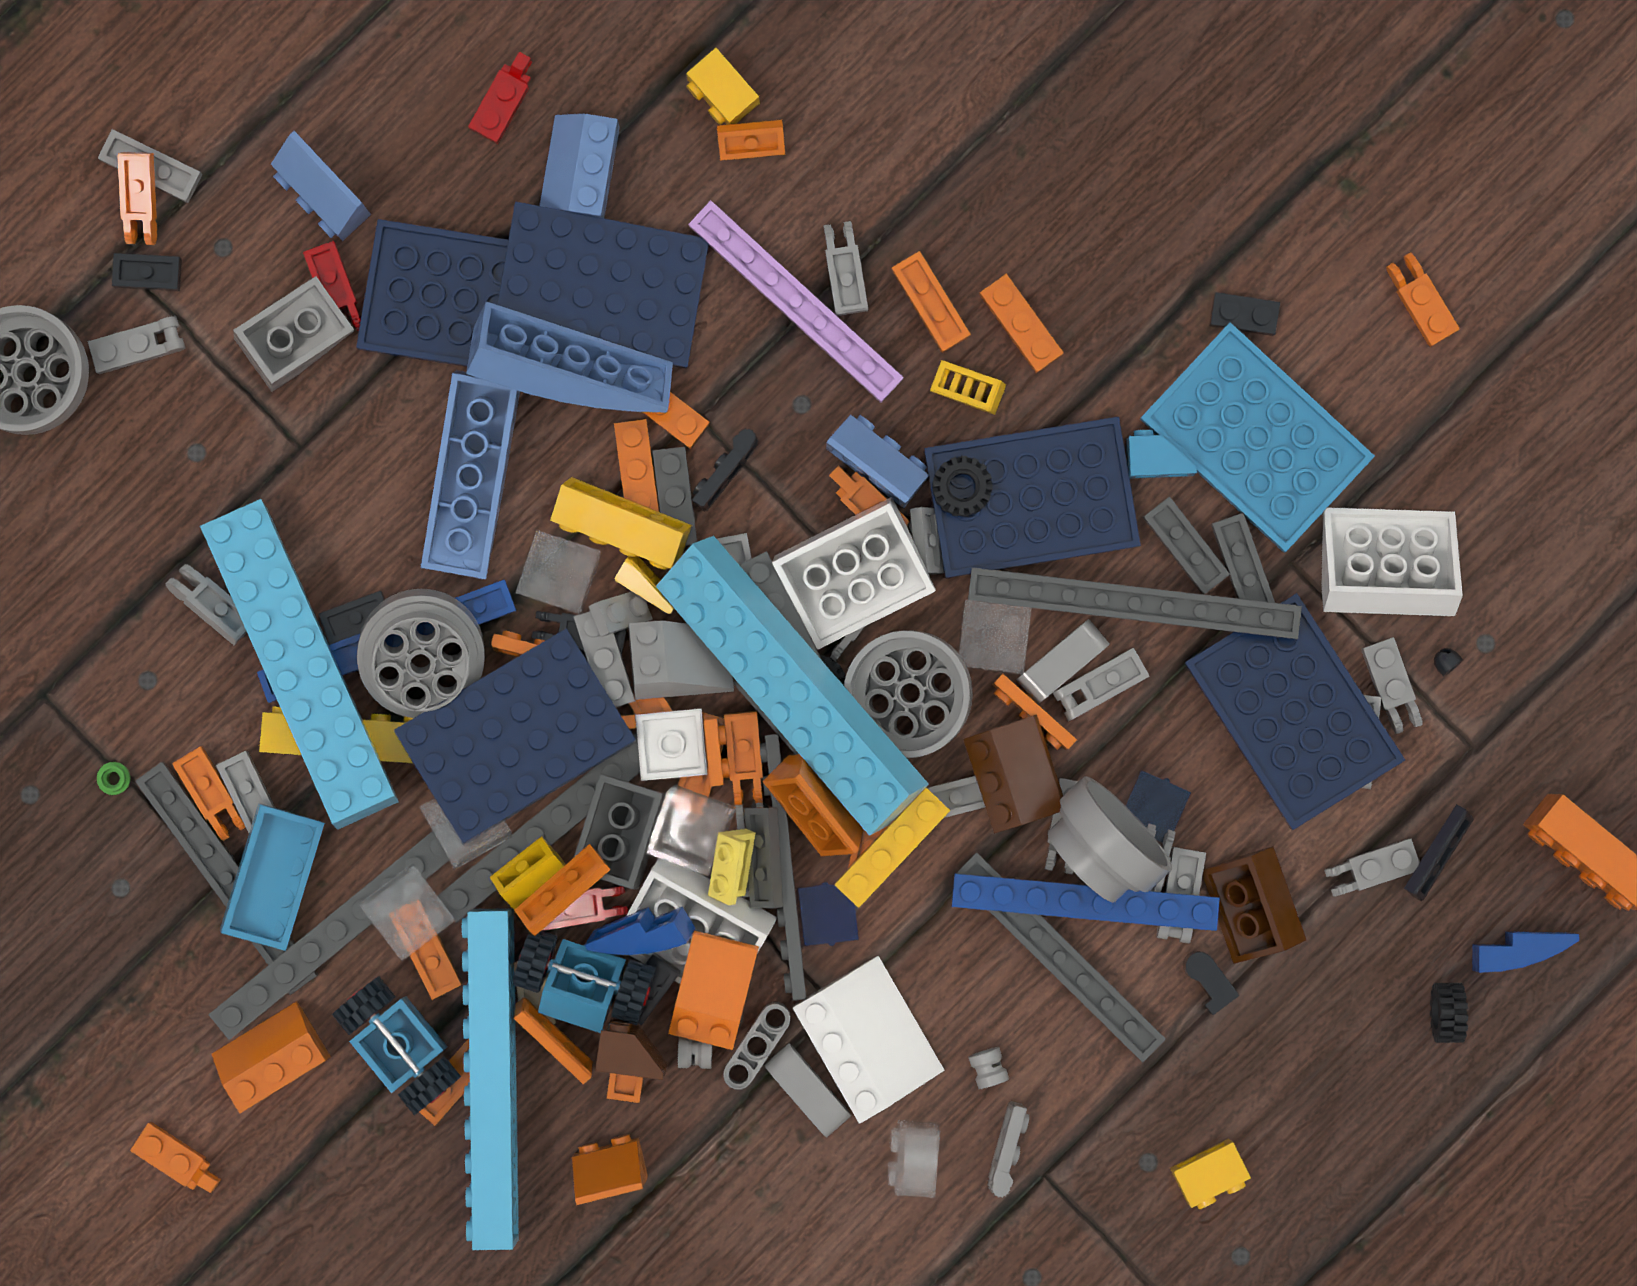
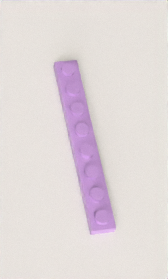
(795, 301)

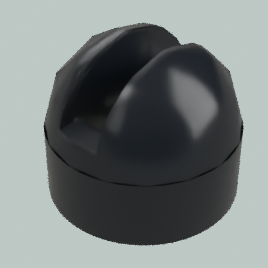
(1446, 661)

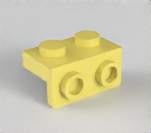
(731, 865)

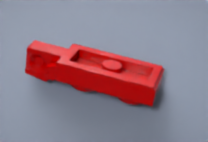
(502, 99)

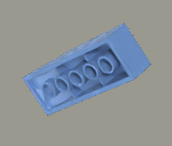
(565, 363)
(470, 476)

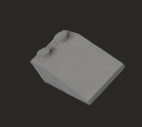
(292, 333)
(673, 662)

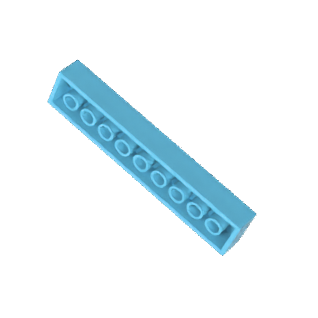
(299, 664)
(791, 685)
(492, 1079)

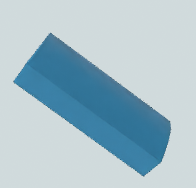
(271, 877)

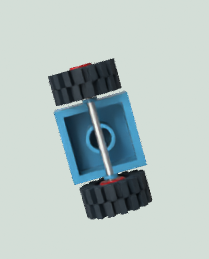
(582, 982)
(397, 1044)

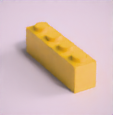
(620, 523)
(891, 847)

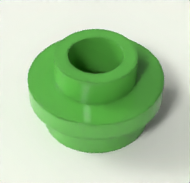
(103, 778)

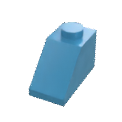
(1155, 457)

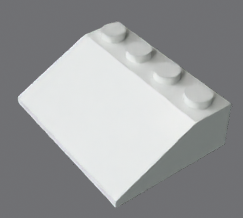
(1390, 562)
(854, 573)
(676, 886)
(868, 1039)

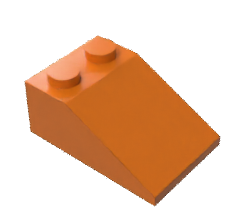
(713, 990)
(608, 1169)

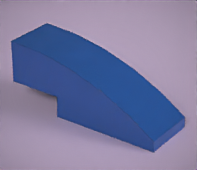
(642, 933)
(1520, 950)

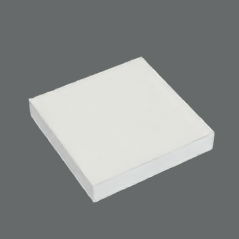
(671, 744)

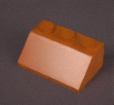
(814, 808)
(269, 1057)

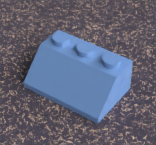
(580, 164)
(318, 188)
(877, 459)

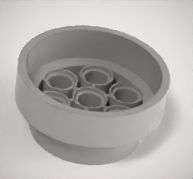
(25, 327)
(400, 616)
(896, 647)
(1106, 842)

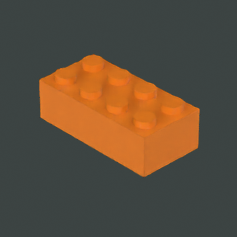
(1587, 847)

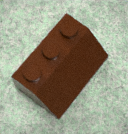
(1014, 774)
(1254, 905)
(628, 1052)

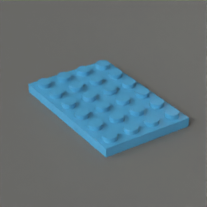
(1257, 437)

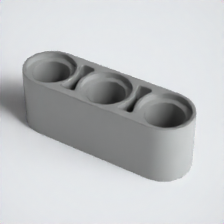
(1063, 661)
(752, 1061)
(807, 1090)

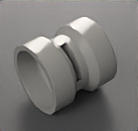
(694, 1053)
(988, 1067)

